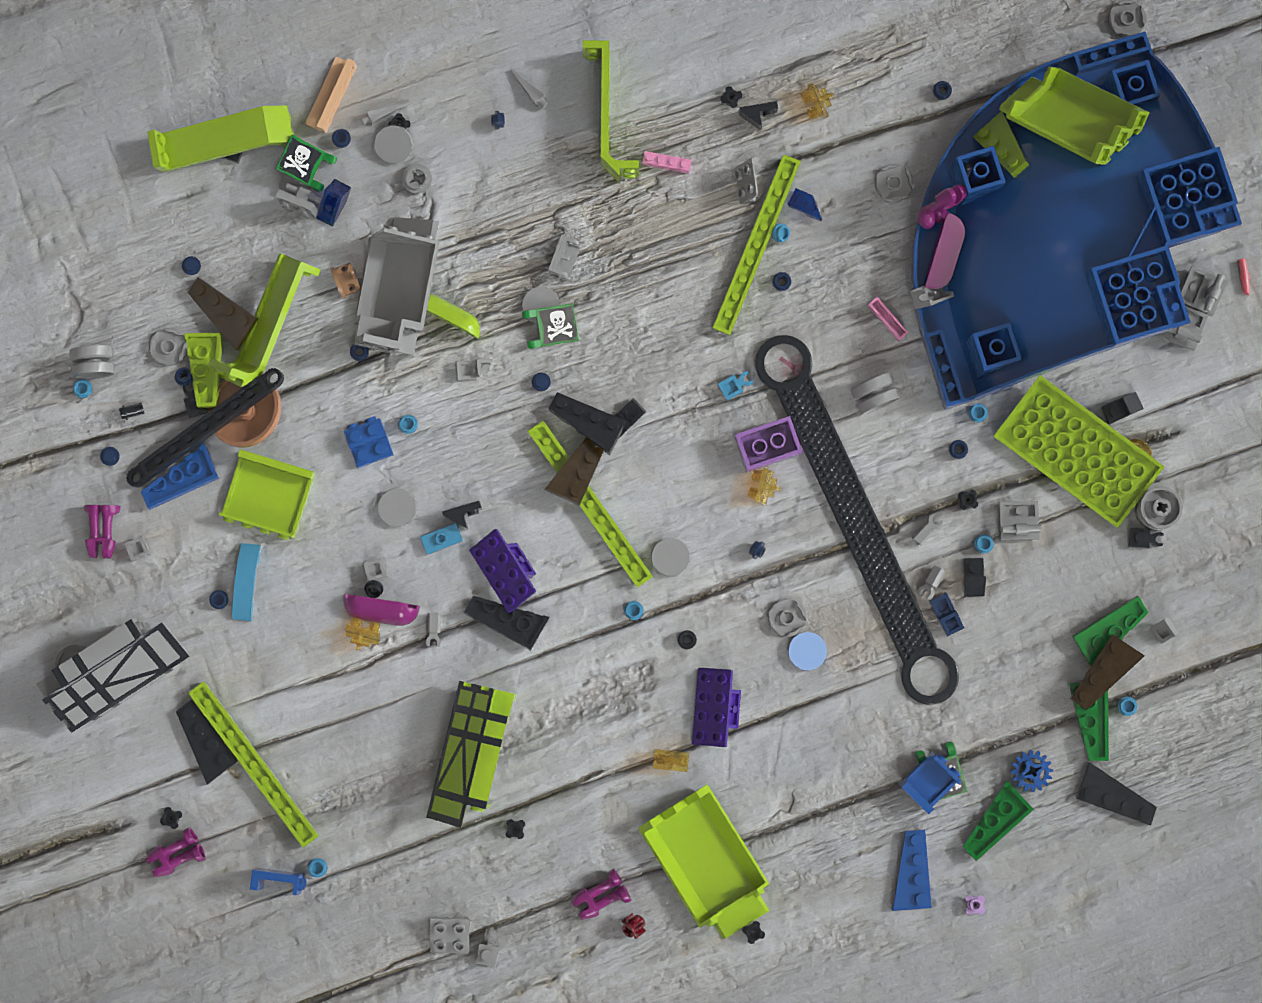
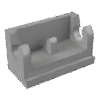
(564, 257)
(926, 297)

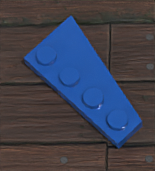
(181, 479)
(913, 874)

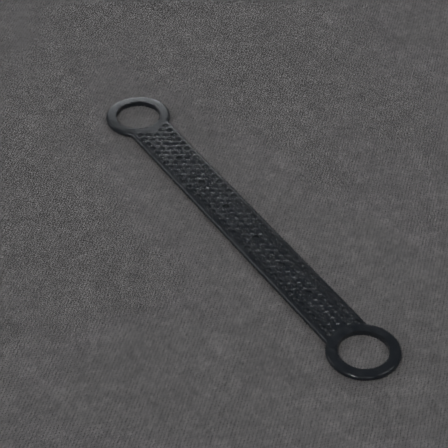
(857, 520)

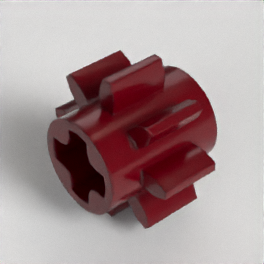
(633, 926)

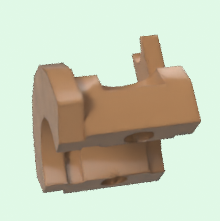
(345, 280)

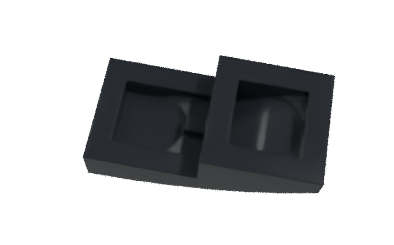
(631, 413)

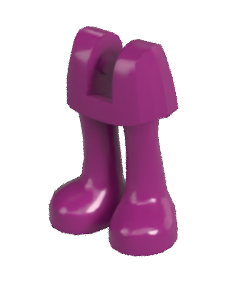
(937, 210)
(94, 540)
(163, 854)
(594, 906)

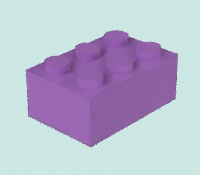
(768, 444)

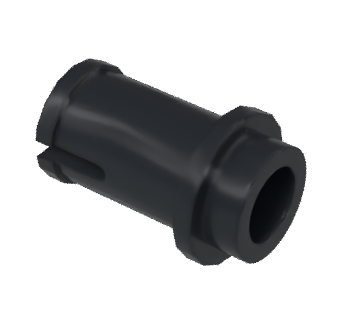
(132, 410)

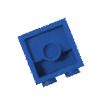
(368, 442)

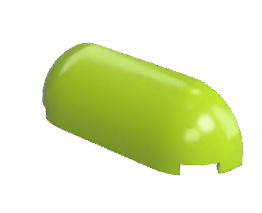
(453, 315)

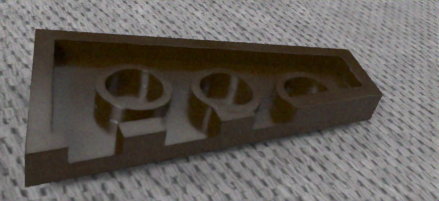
(225, 314)
(576, 473)
(1109, 667)

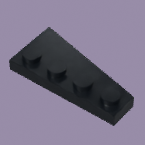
(591, 422)
(519, 625)
(207, 745)
(1108, 793)

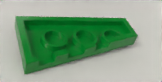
(1117, 622)
(1094, 727)
(1001, 817)

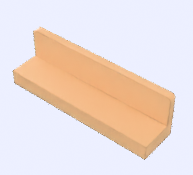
(331, 94)

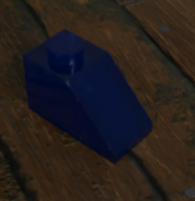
(333, 202)

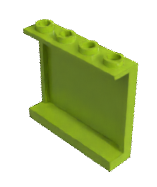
(267, 495)

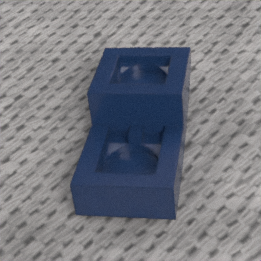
(946, 614)

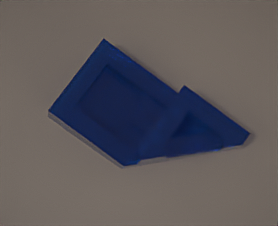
(805, 203)

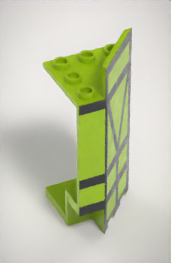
(470, 752)

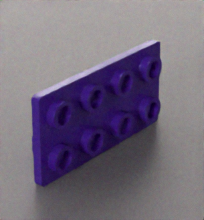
(505, 569)
(715, 707)

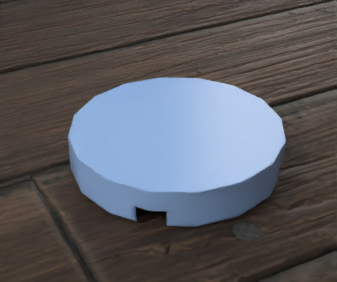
(807, 651)

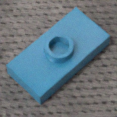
(441, 539)

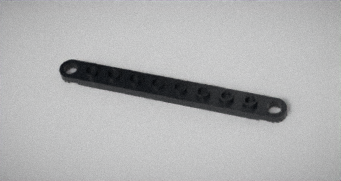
(205, 427)

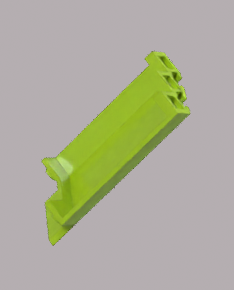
(1075, 114)
(707, 862)

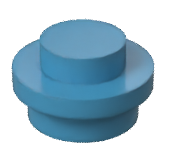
(780, 232)
(82, 388)
(978, 413)
(408, 424)
(983, 543)
(633, 610)
(1127, 706)
(317, 867)

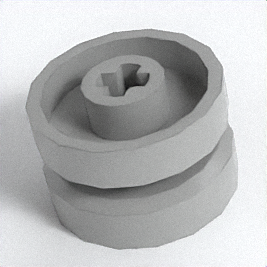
(91, 362)
(873, 391)
(1170, 506)

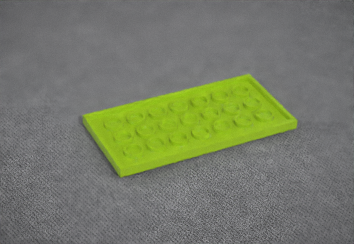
(1079, 451)

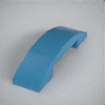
(245, 582)

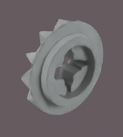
(419, 170)

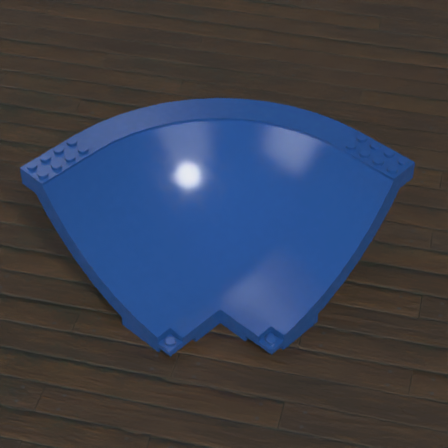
(1069, 247)

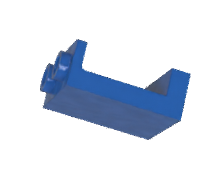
(930, 781)
(260, 874)

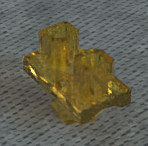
(819, 109)
(766, 486)
(363, 636)
(671, 760)

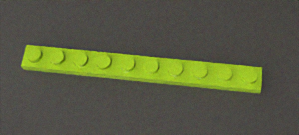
(756, 245)
(594, 509)
(253, 764)

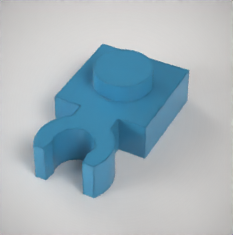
(732, 386)

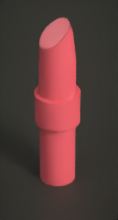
(1244, 276)

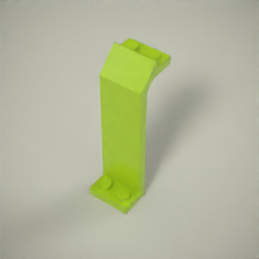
(220, 137)
(617, 168)
(271, 315)

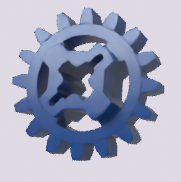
(1027, 762)

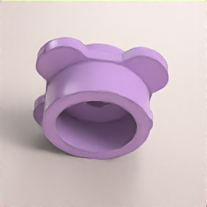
(978, 900)

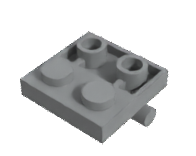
(300, 201)
(1203, 290)
(1187, 335)
(1019, 520)

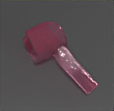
(791, 365)

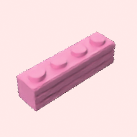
(666, 162)
(888, 319)

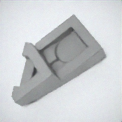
(471, 369)

